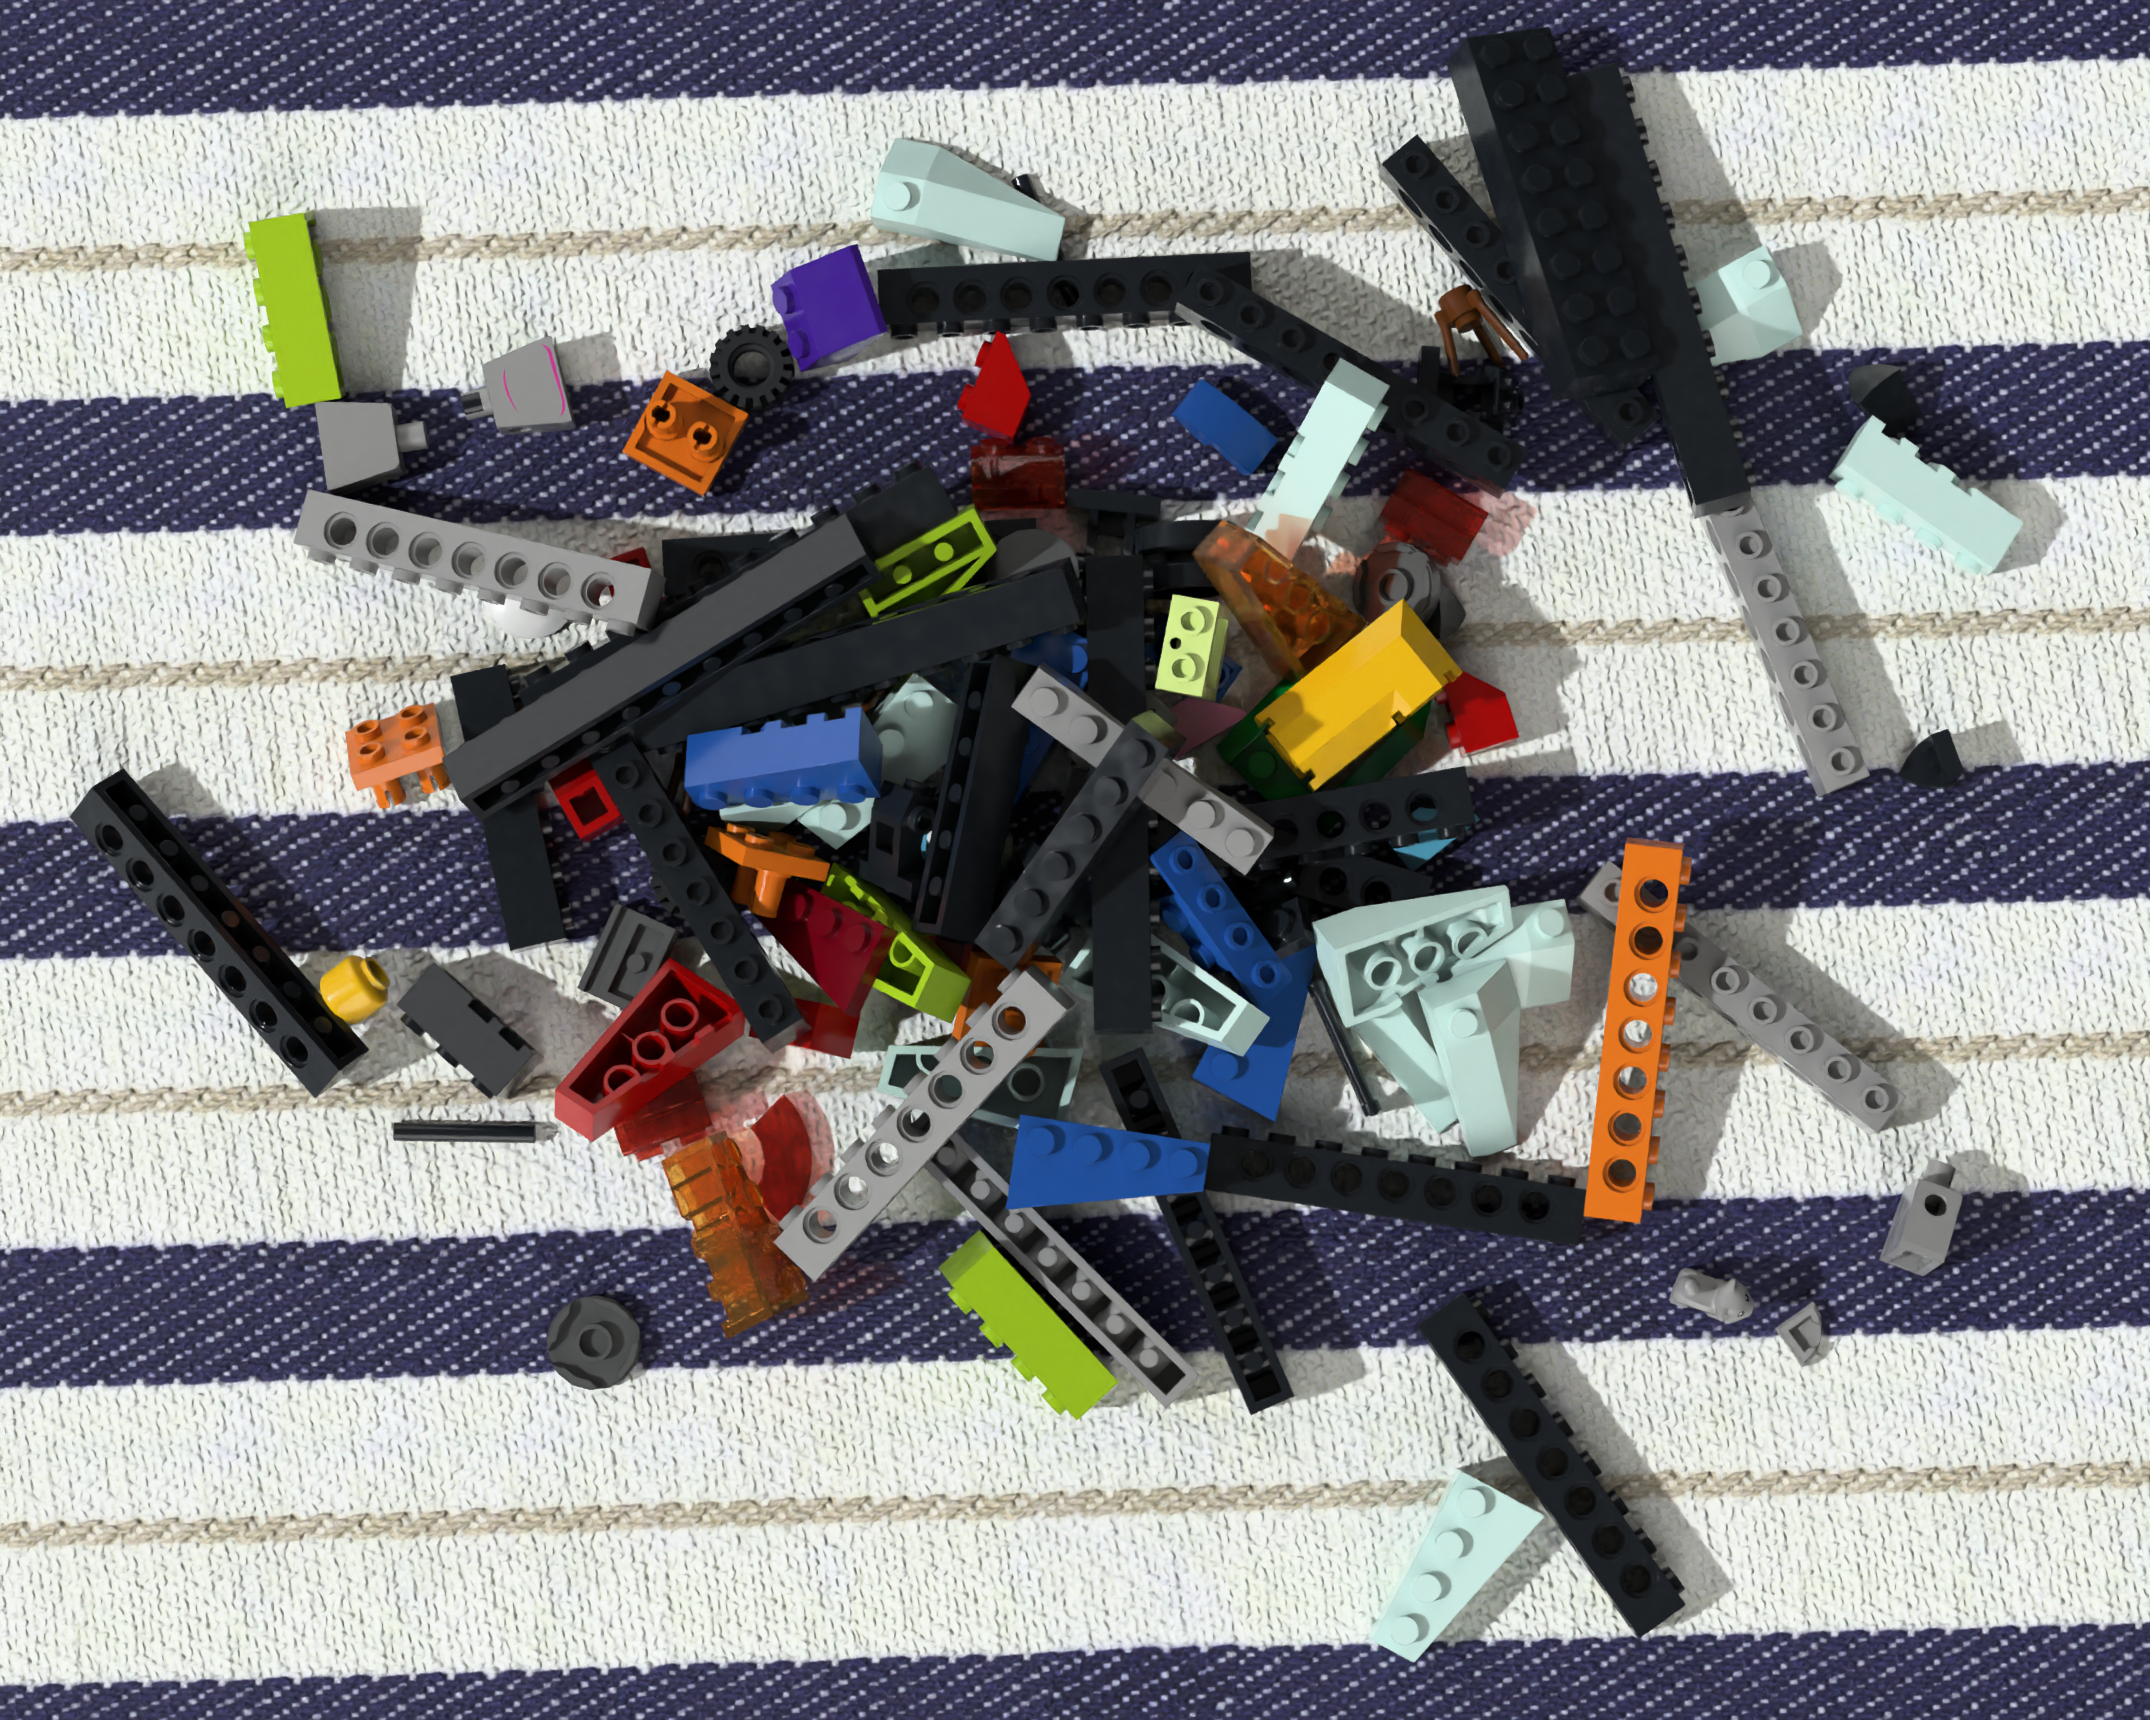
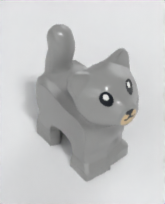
(1716, 1297)

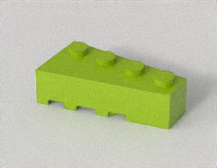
(295, 309)
(915, 966)
(1027, 1326)

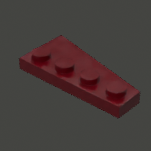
(831, 943)

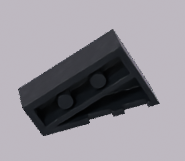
(468, 1033)

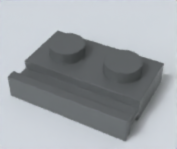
(627, 956)

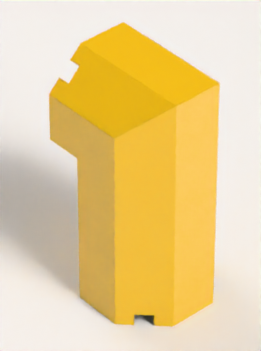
(1356, 693)

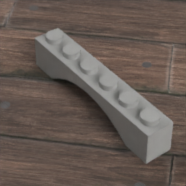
(1178, 795)

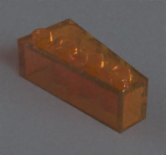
(1275, 603)
(733, 1233)

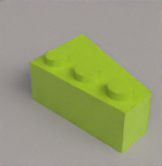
(931, 563)

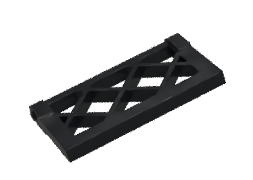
(1317, 991)

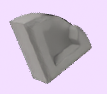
(1802, 1333)

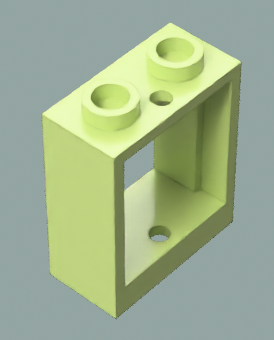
(1197, 660)

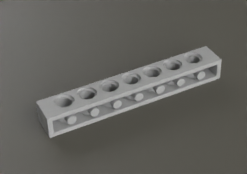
(328, 518)
(1785, 648)
(1759, 1013)
(818, 1249)
(1060, 1269)

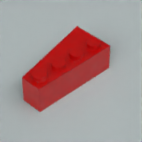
(649, 1047)

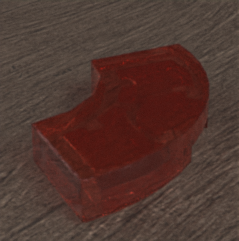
(786, 1157)

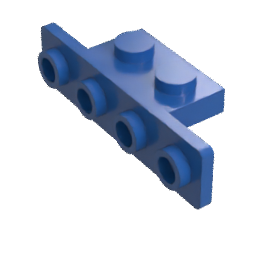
(1214, 920)

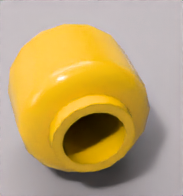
(355, 988)

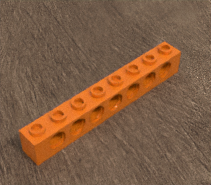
(1605, 1194)

